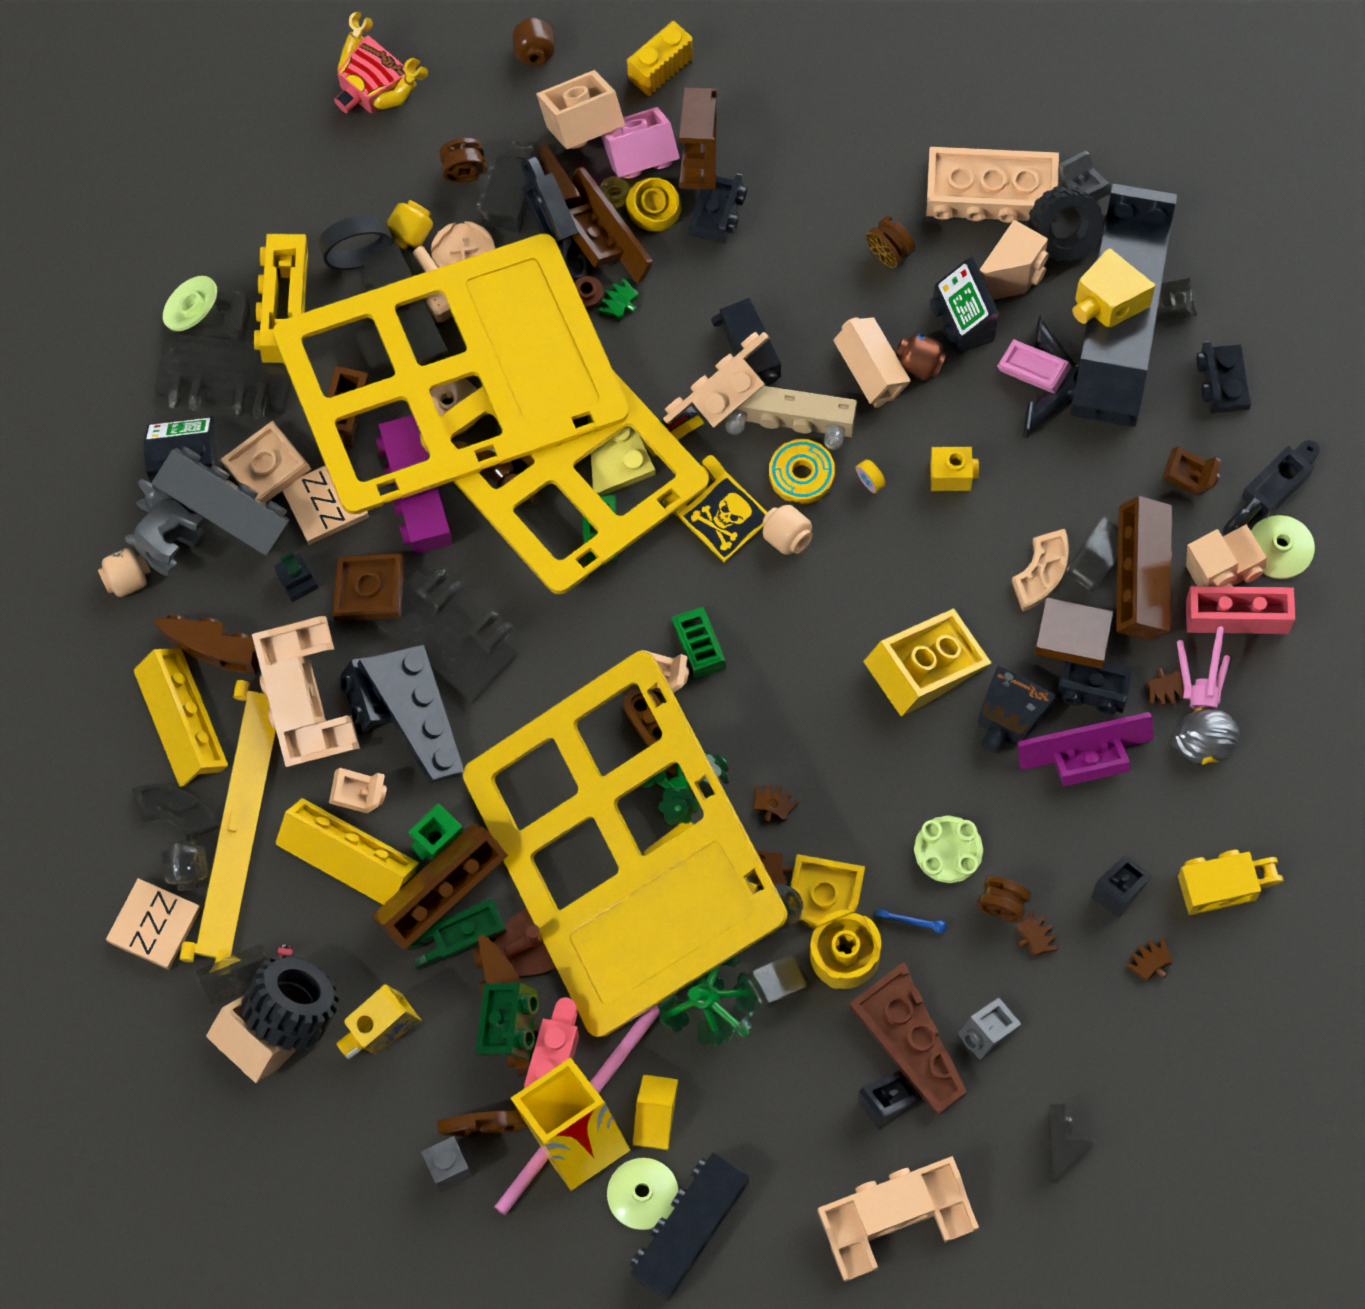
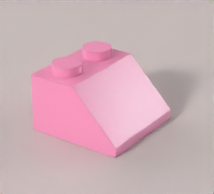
(641, 144)

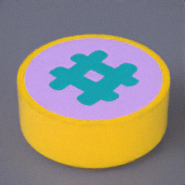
(870, 476)

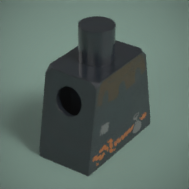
(1012, 709)

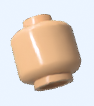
(787, 529)
(124, 572)

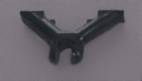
(1050, 403)

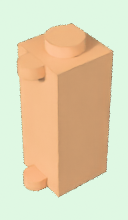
(871, 360)

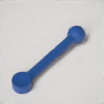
(939, 926)

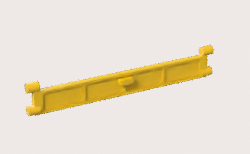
(236, 830)

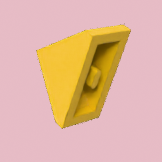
(655, 1112)

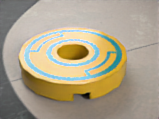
(799, 453)

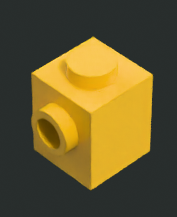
(953, 468)

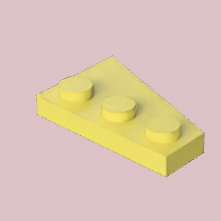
(620, 462)

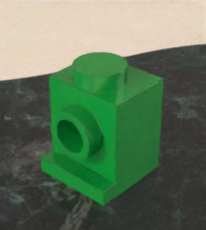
(436, 822)

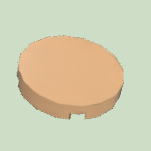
(460, 242)

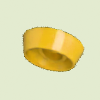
(652, 195)

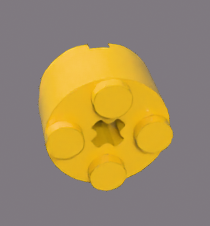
(854, 932)

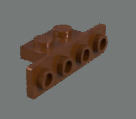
(603, 232)

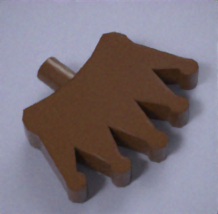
(1165, 687)
(773, 804)
(774, 866)
(1035, 936)
(1151, 962)

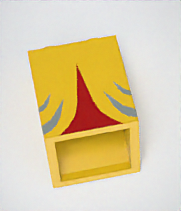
(571, 1123)

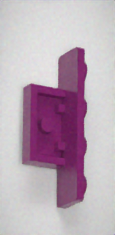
(1088, 750)

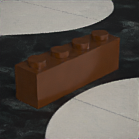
(1144, 568)
(439, 886)

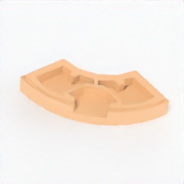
(1044, 571)

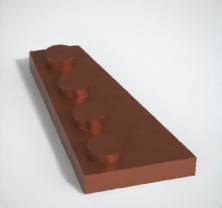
(901, 1026)

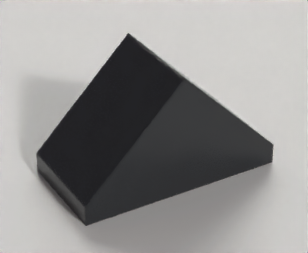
(1120, 886)
(888, 1098)

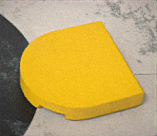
(826, 887)

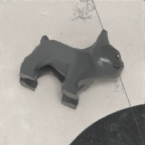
(164, 524)

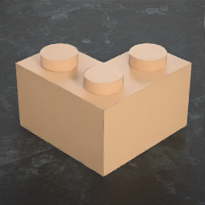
(1225, 559)

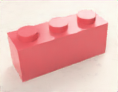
(1240, 609)

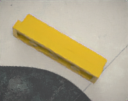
(179, 715)
(344, 851)

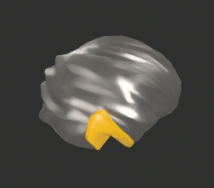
(1206, 736)

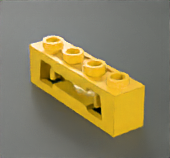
(280, 252)

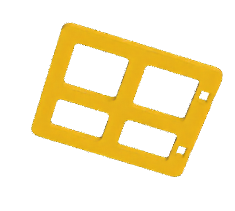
(556, 467)

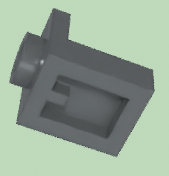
(988, 1028)

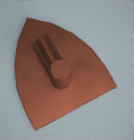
(524, 946)

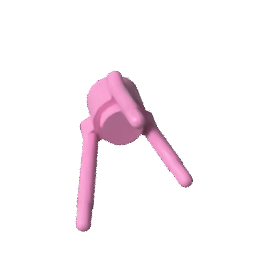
(1205, 691)

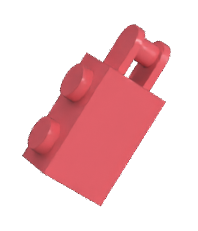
(555, 1040)

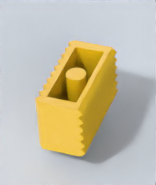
(660, 58)

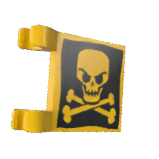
(723, 514)

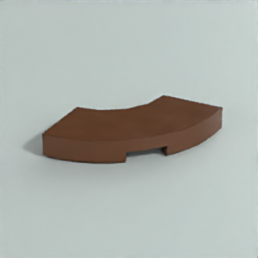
(482, 1123)

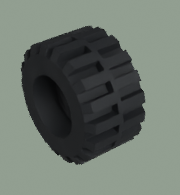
(290, 1002)

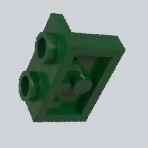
(507, 1020)

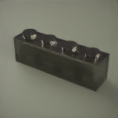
(388, 267)

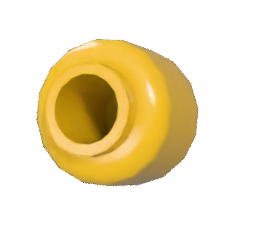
(409, 225)

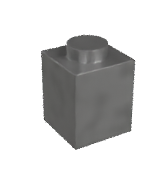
(446, 1164)

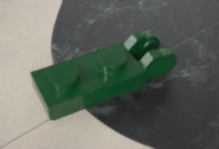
(459, 933)

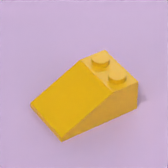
(926, 661)

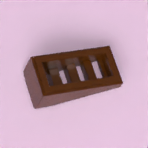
(551, 165)

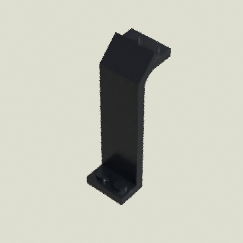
(1118, 356)

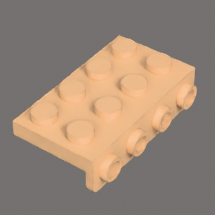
(988, 183)

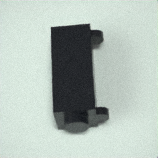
(738, 324)

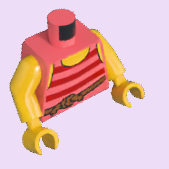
(372, 74)

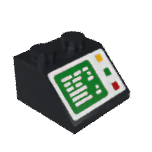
(965, 307)
(162, 437)

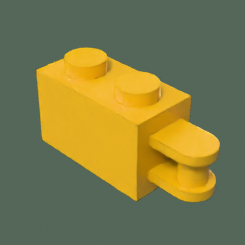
(1225, 880)

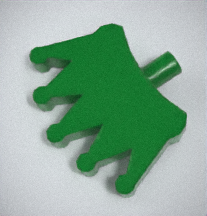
(619, 300)

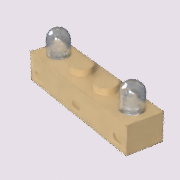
(799, 411)

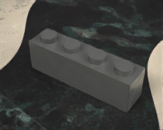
(220, 500)

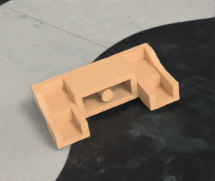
(294, 694)

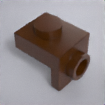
(1191, 471)

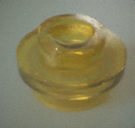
(615, 184)

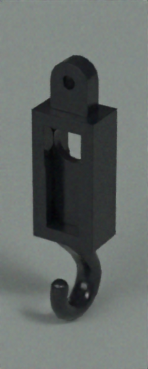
(551, 210)
(1270, 488)

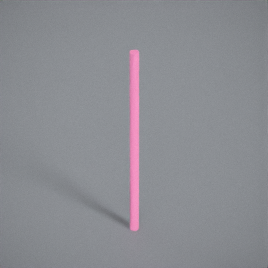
(598, 1082)

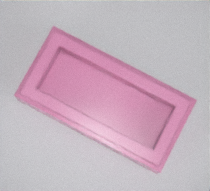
(1034, 366)

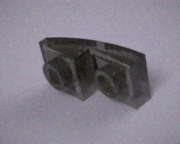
(1096, 555)
(778, 980)

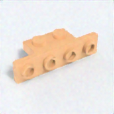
(725, 389)

